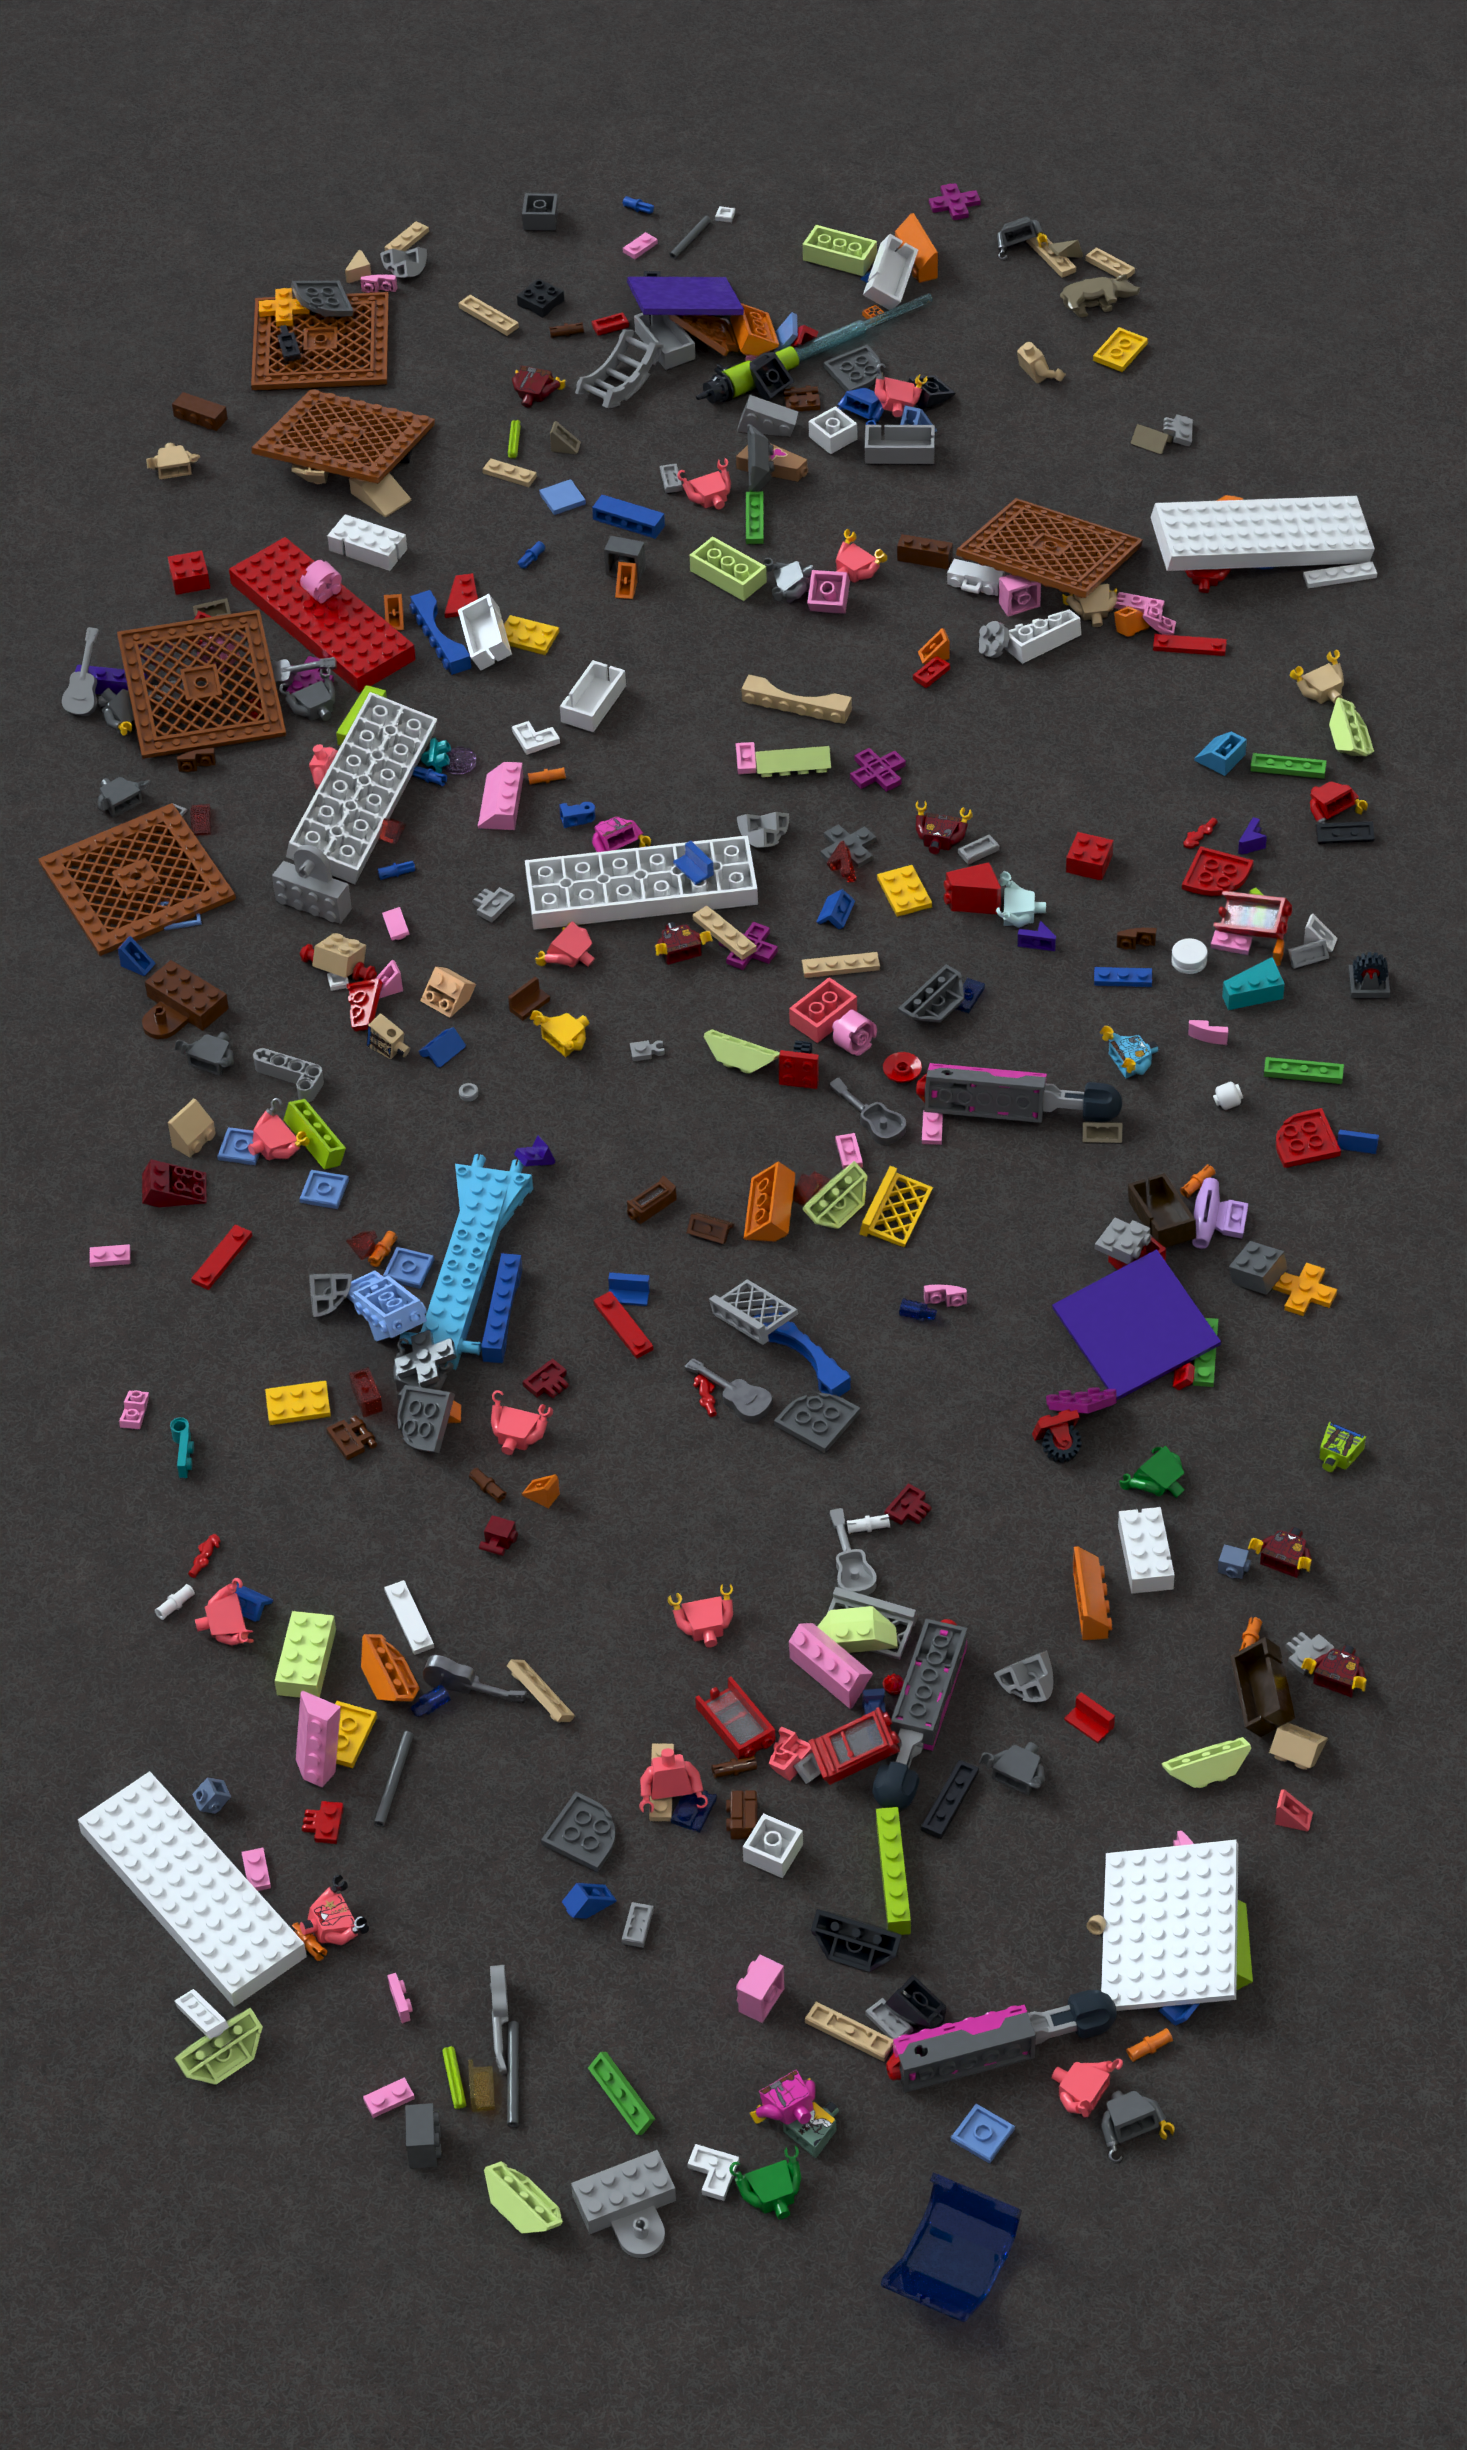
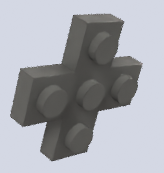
(856, 842)
(425, 1358)

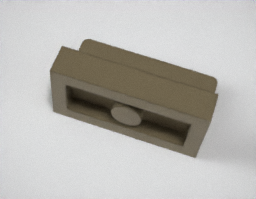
(1150, 439)

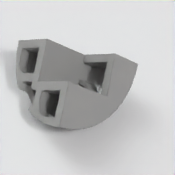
(404, 263)
(763, 829)
(328, 1291)
(1028, 1678)

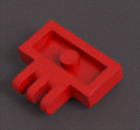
(324, 1822)

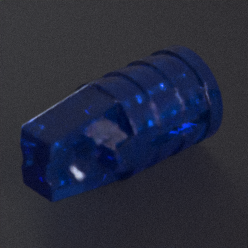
(916, 1310)
(431, 1701)

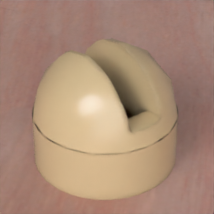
(1096, 1924)

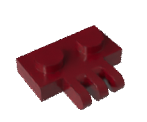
(547, 1379)
(908, 1505)

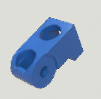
(577, 814)

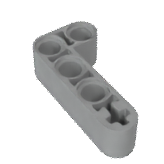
(304, 1074)

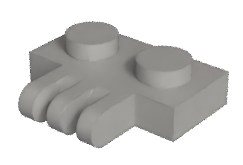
(1179, 428)
(493, 904)
(1306, 1648)

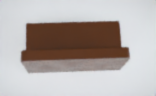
(527, 999)
(709, 1227)

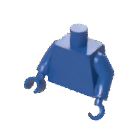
(864, 403)

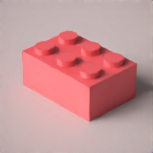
(821, 1008)

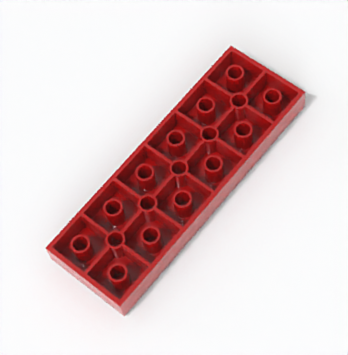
(338, 628)

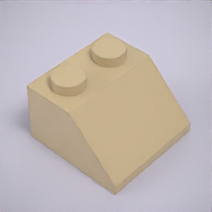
(191, 1128)
(1297, 1745)

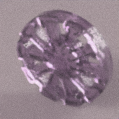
(460, 760)

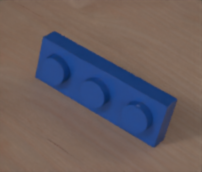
(1123, 977)

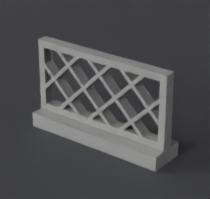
(742, 1319)
(890, 1611)

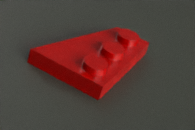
(462, 594)
(364, 1002)

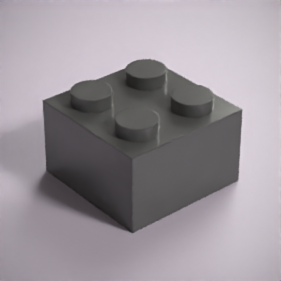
(540, 211)
(624, 550)
(1258, 1267)
(422, 2135)

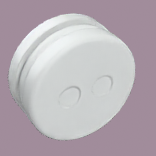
(1189, 956)

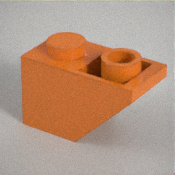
(1130, 621)

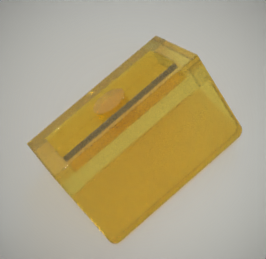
(481, 2087)

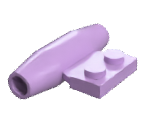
(1212, 1214)

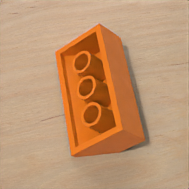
(926, 260)
(754, 331)
(770, 1204)
(1090, 1595)

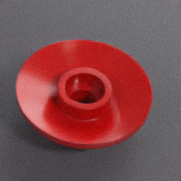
(902, 1067)

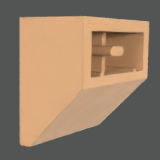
(447, 991)

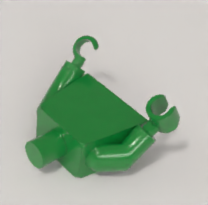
(1157, 1474)
(771, 2186)

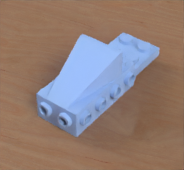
(386, 1305)

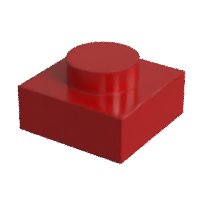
(1184, 1376)

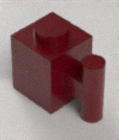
(498, 1535)

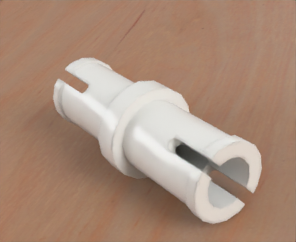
(868, 1523)
(174, 1602)

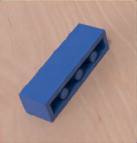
(628, 516)

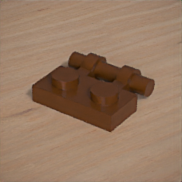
(804, 402)
(346, 1440)

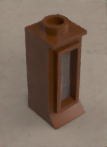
(652, 1200)

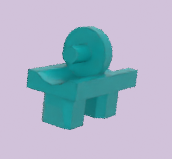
(437, 754)

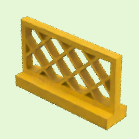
(879, 1205)

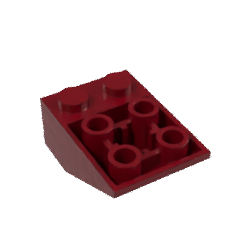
(172, 1185)

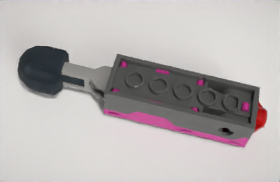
(1010, 1094)
(921, 1708)
(993, 2040)

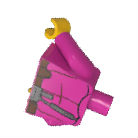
(616, 834)
(786, 2100)

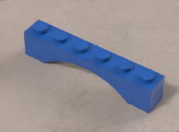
(453, 654)
(497, 1324)
(829, 1375)

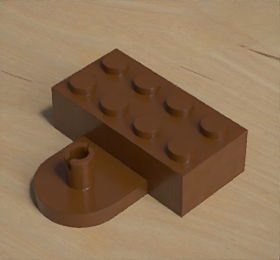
(180, 1001)

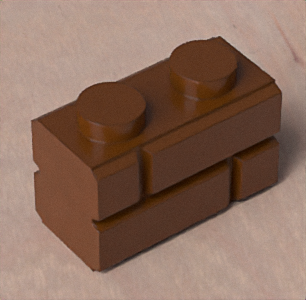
(743, 1813)

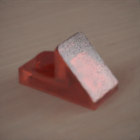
(201, 819)
(392, 830)
(842, 860)
(808, 1187)
(363, 1243)

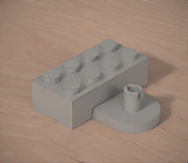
(311, 886)
(628, 2202)

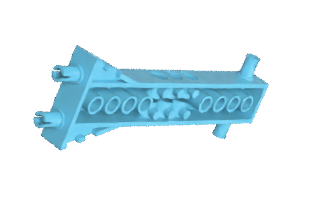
(485, 1206)

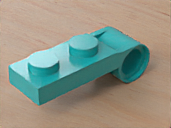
(181, 1435)

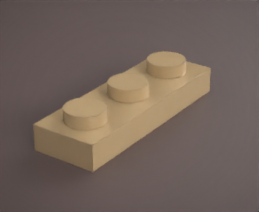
(408, 237)
(1109, 263)
(509, 472)

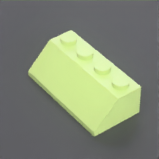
(793, 760)

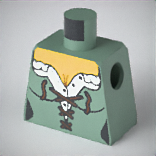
(817, 2132)

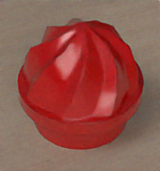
(893, 1684)

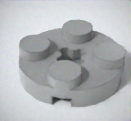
(991, 647)

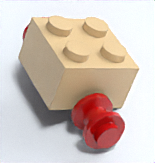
(339, 957)

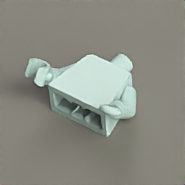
(1018, 903)

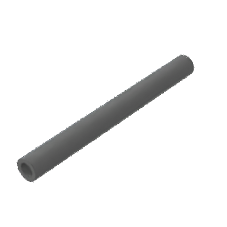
(393, 1779)
(513, 2075)

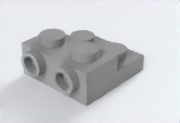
(1124, 1240)

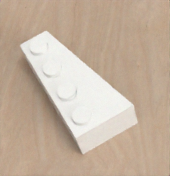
(1043, 635)

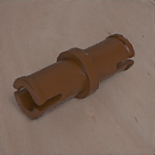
(566, 329)
(487, 1485)
(734, 1767)

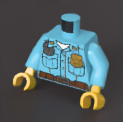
(1129, 1053)

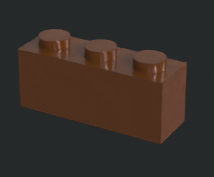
(199, 411)
(925, 551)

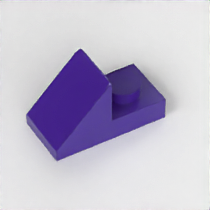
(1252, 839)
(1041, 939)
(536, 1155)

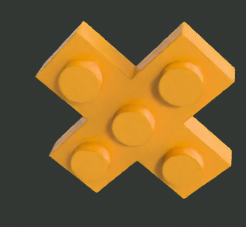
(282, 307)
(1305, 1289)

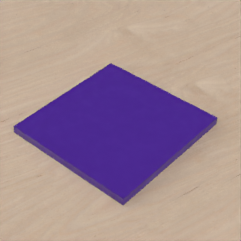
(685, 296)
(1136, 1324)

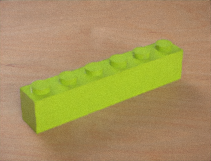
(893, 1870)

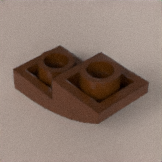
(189, 761)
(1129, 938)

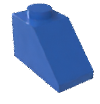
(587, 1900)

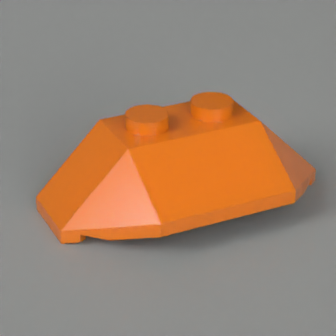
(387, 1670)

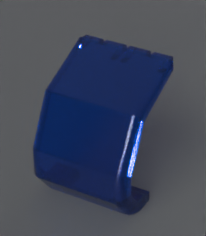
(955, 2250)

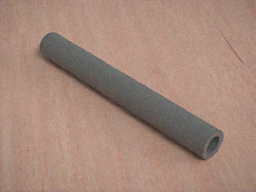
(690, 237)

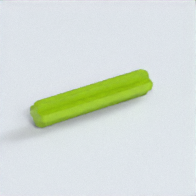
(514, 439)
(454, 2077)

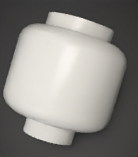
(1228, 1095)

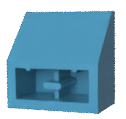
(1223, 752)

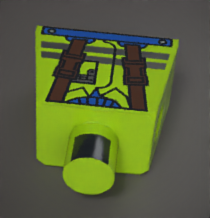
(1340, 1447)

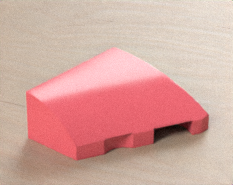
(784, 1753)

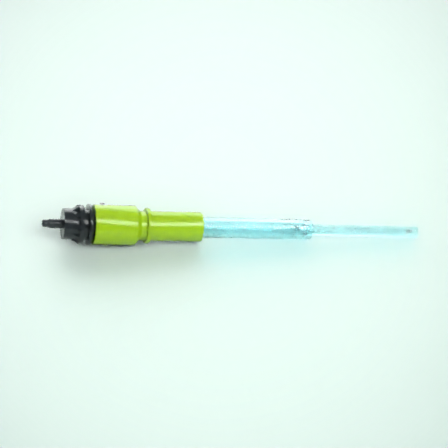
(737, 380)

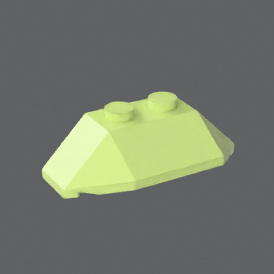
(1349, 730)
(739, 1053)
(838, 1198)
(859, 1629)
(1209, 1763)
(222, 2055)
(520, 2200)

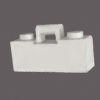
(974, 577)

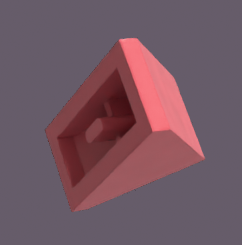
(1292, 1812)

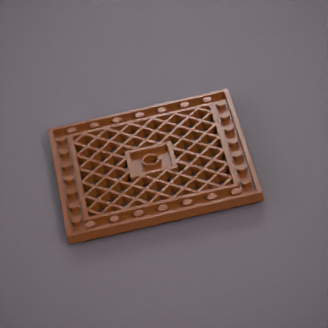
(373, 373)
(343, 436)
(1049, 548)
(201, 738)
(165, 819)

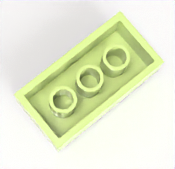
(839, 250)
(728, 568)
(305, 1654)

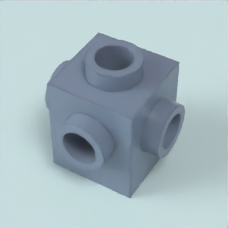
(211, 1795)

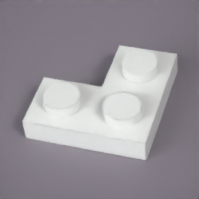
(534, 741)
(717, 2166)

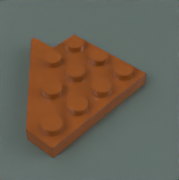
(709, 329)

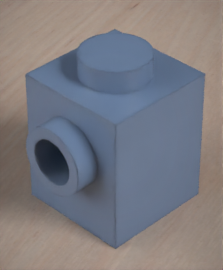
(1234, 1562)

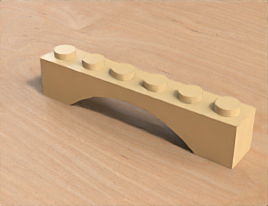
(829, 707)

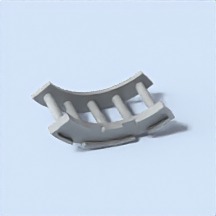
(631, 384)

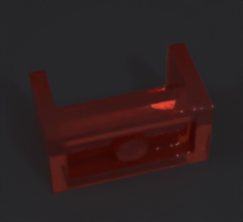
(365, 1392)

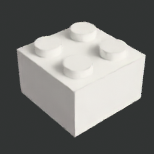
(833, 430)
(772, 1845)

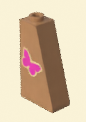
(786, 464)

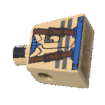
(386, 1038)

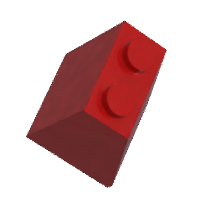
(973, 890)

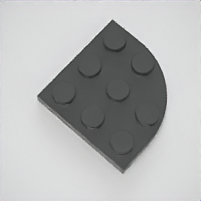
(323, 297)
(854, 368)
(424, 1417)
(817, 1419)
(582, 1832)

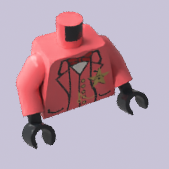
(331, 1917)

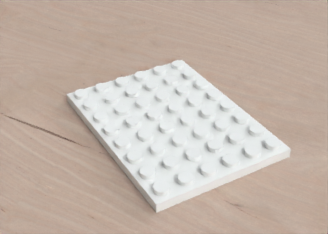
(1171, 1925)

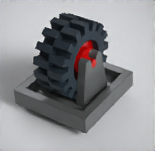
(1369, 977)

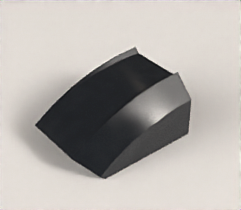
(769, 375)
(933, 391)
(917, 2005)

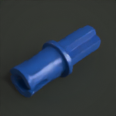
(638, 205)
(531, 555)
(429, 775)
(396, 870)

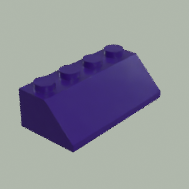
(108, 677)

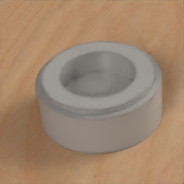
(468, 1092)

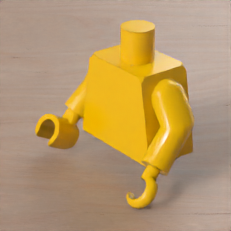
(562, 1031)

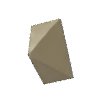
(1067, 249)
(563, 440)
(213, 608)
(1102, 1132)

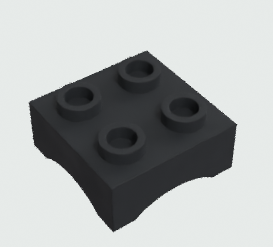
(540, 297)

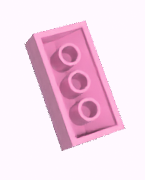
(501, 797)
(828, 1663)
(317, 1738)

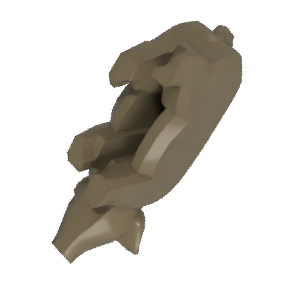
(1097, 292)

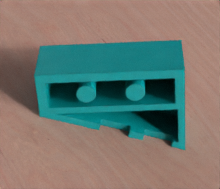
(1254, 986)

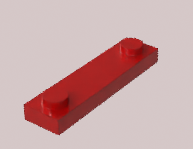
(1189, 644)
(221, 1257)
(623, 1325)

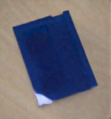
(689, 1815)

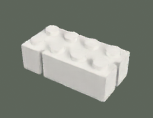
(890, 272)
(367, 542)
(484, 632)
(592, 696)
(1146, 1550)

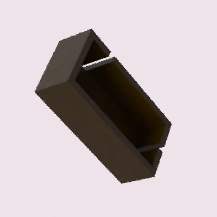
(1162, 1210)
(1262, 1687)

